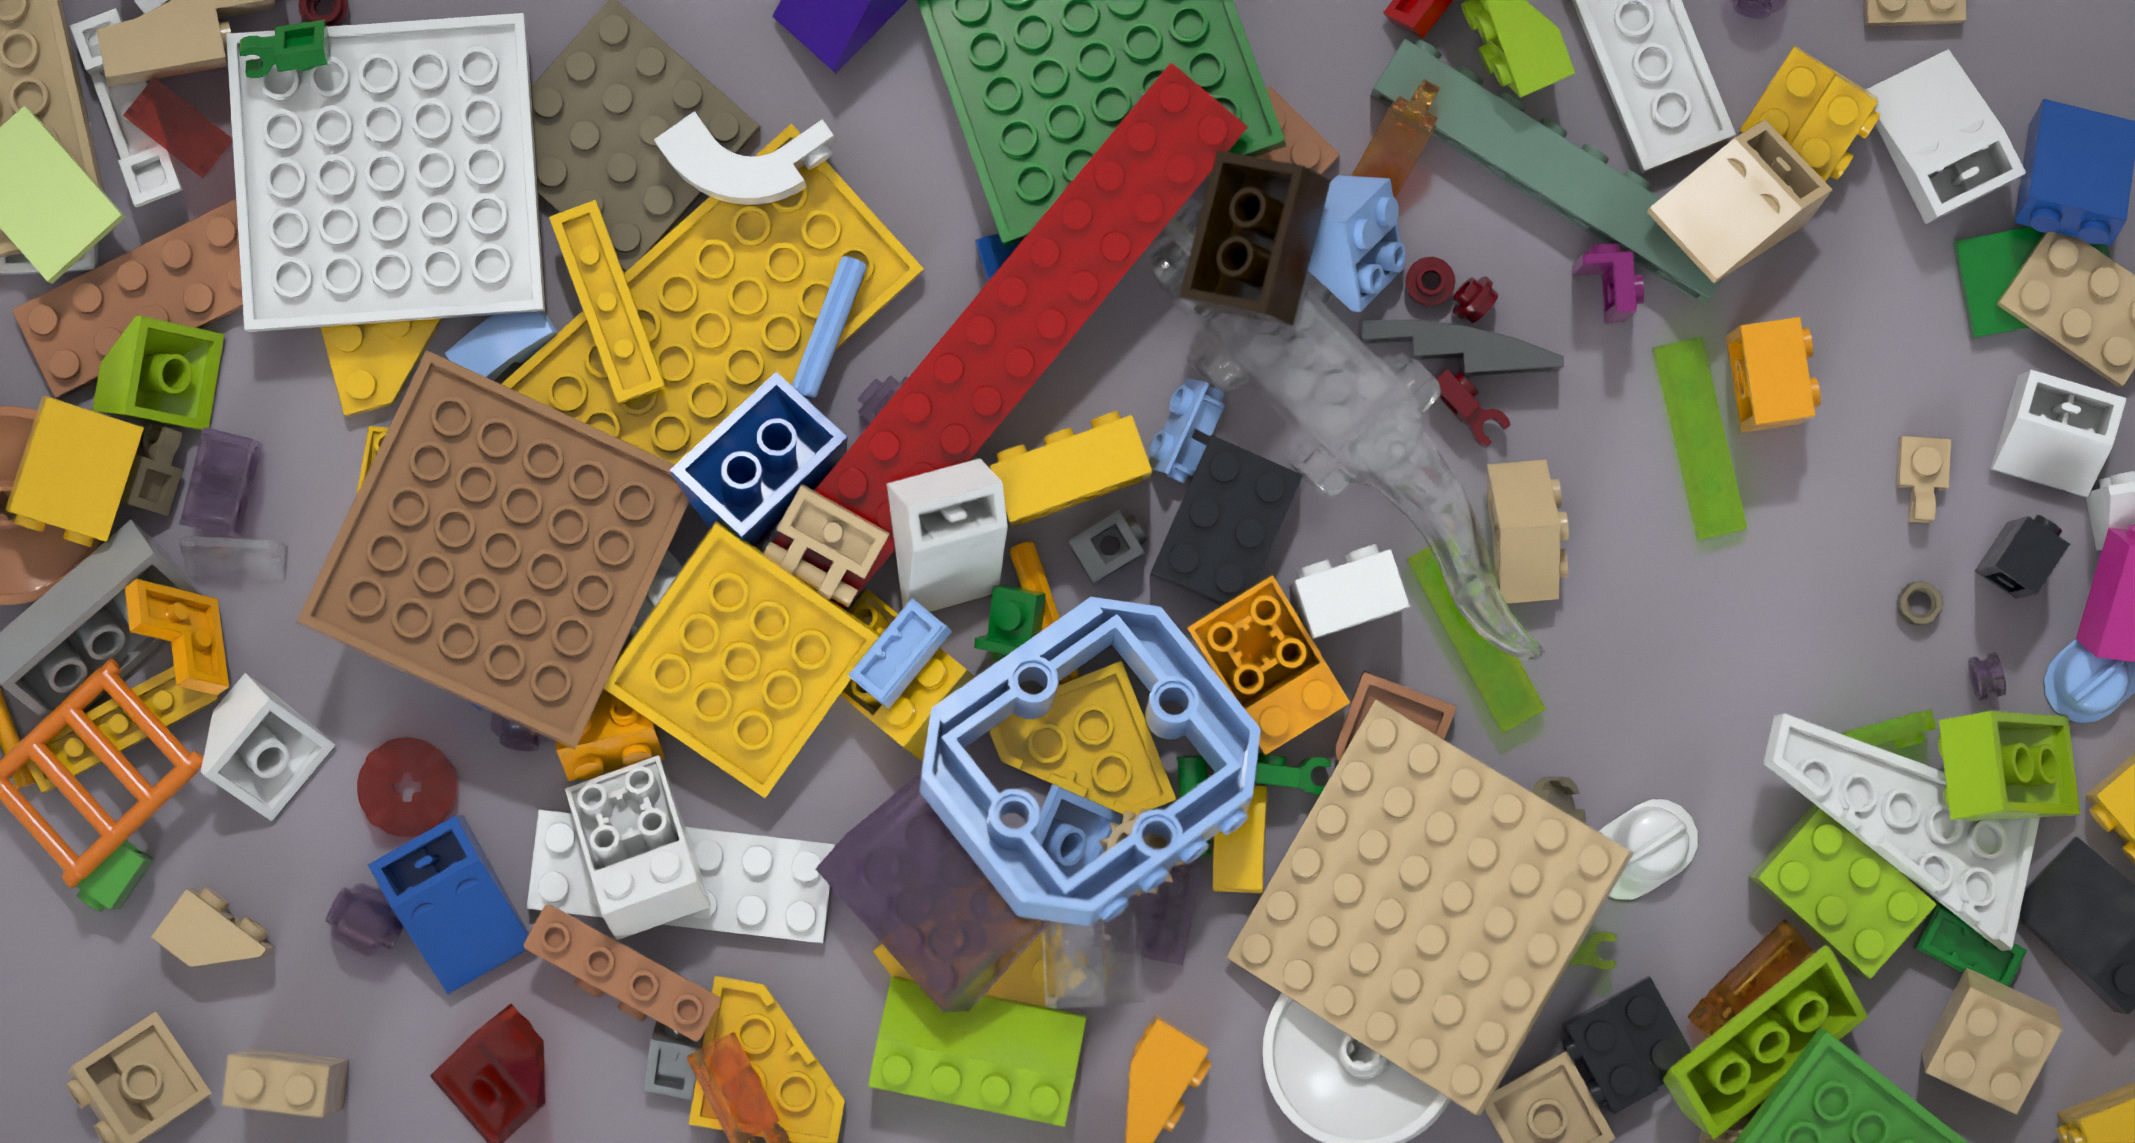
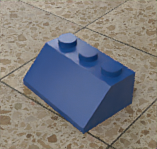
(759, 460)

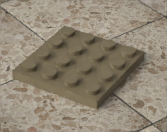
(600, 121)

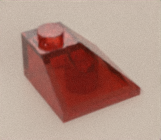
(497, 1076)

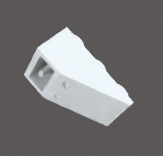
(1943, 136)
(948, 534)
(637, 848)

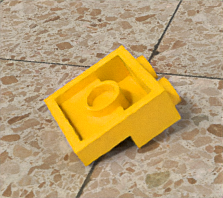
(1815, 112)

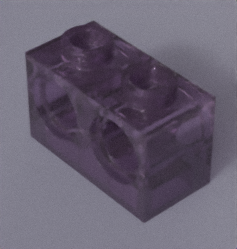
(221, 483)

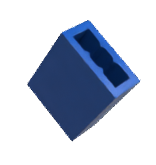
(2077, 173)

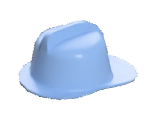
(2087, 685)

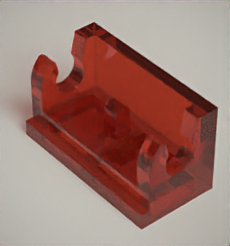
(179, 128)

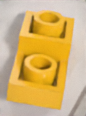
(1241, 855)

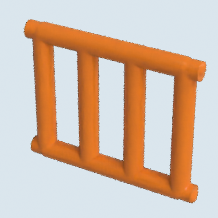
(149, 798)

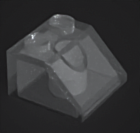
(1095, 962)

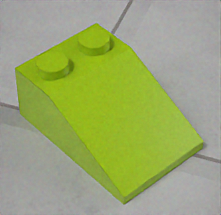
(2008, 766)

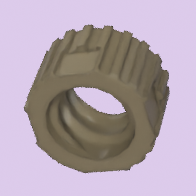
(1935, 607)

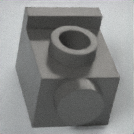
(1088, 551)

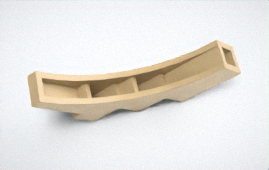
(171, 39)

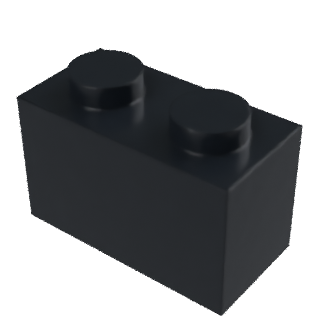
(2023, 556)

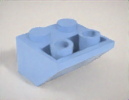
(1358, 240)

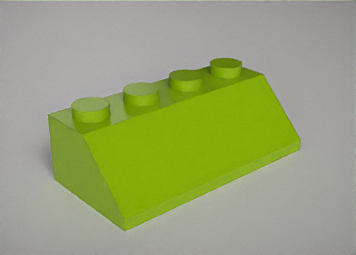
(1759, 1045)
(990, 1058)

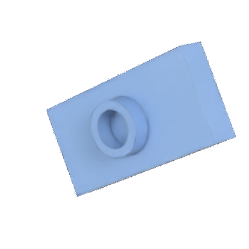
(900, 653)

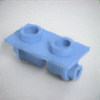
(1192, 408)

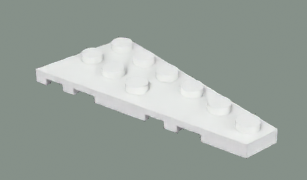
(1903, 816)

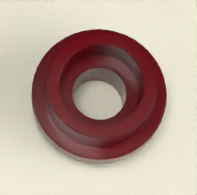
(335, 18)
(1423, 295)
(1474, 299)

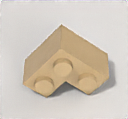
(1527, 530)

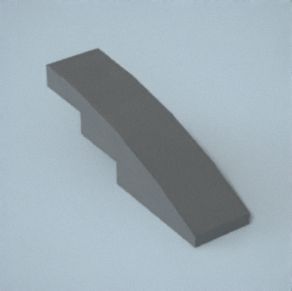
(1478, 350)

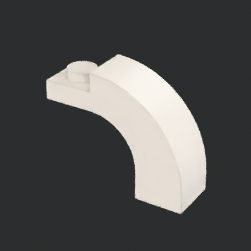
(739, 177)

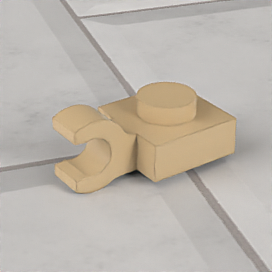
(1923, 467)

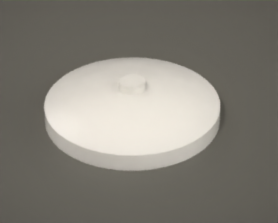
(1340, 1086)

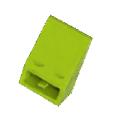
(1518, 44)

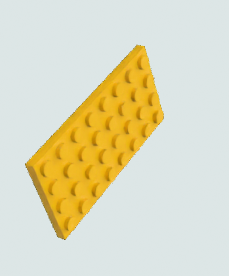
(725, 310)

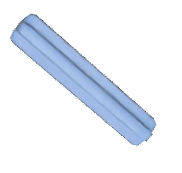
(829, 326)

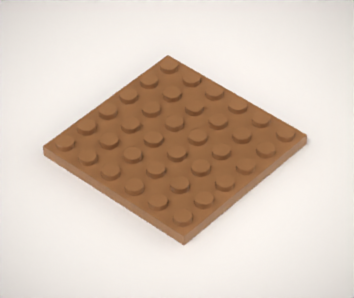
(498, 550)

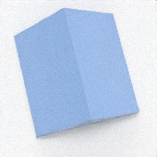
(1071, 829)

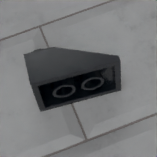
(2087, 920)

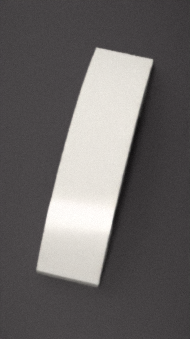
(145, 164)

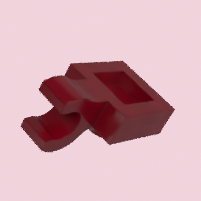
(1459, 397)

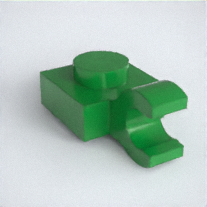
(291, 48)
(1272, 771)

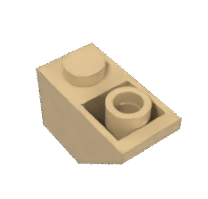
(205, 933)

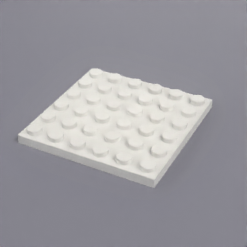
(389, 177)

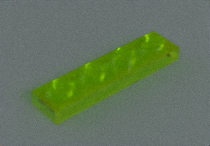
(1699, 438)
(1495, 674)

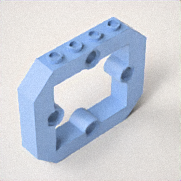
(1171, 672)

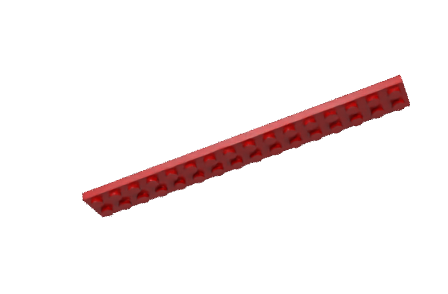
(1034, 301)

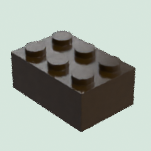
(1255, 238)

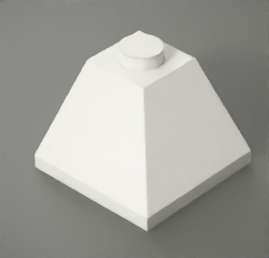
(261, 747)

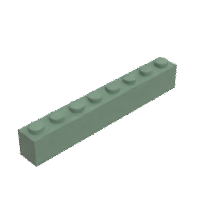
(1542, 163)

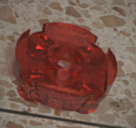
(386, 767)

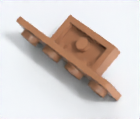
(621, 972)

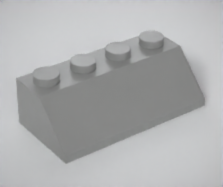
(84, 622)

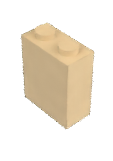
(285, 1082)

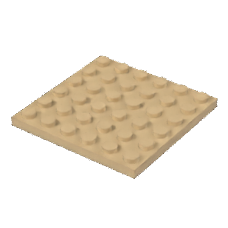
(1429, 906)

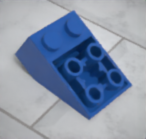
(451, 903)

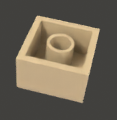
(1991, 1041)

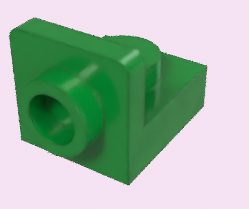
(1013, 620)

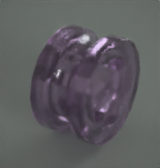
(1987, 676)

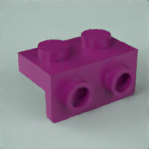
(1620, 285)

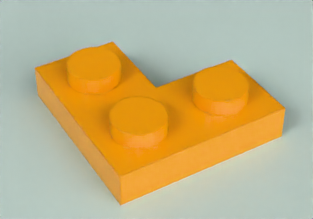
(191, 626)

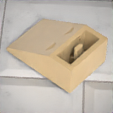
(1741, 201)

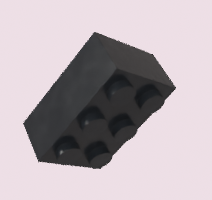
(1226, 522)

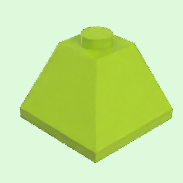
(160, 374)

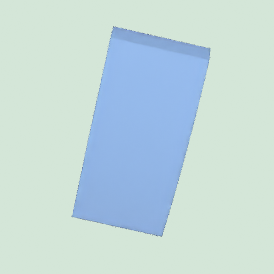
(501, 341)

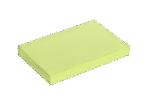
(48, 198)

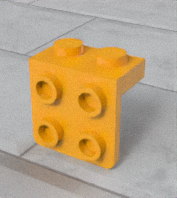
(610, 741)

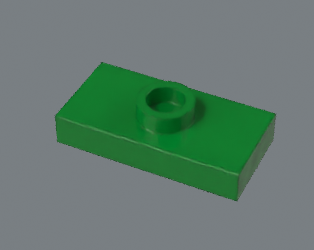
(1961, 947)

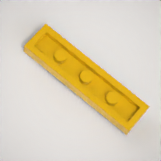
(607, 302)
(160, 695)

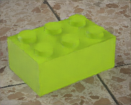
(1842, 892)

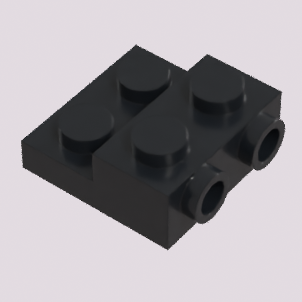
(1625, 1045)

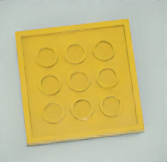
(740, 660)

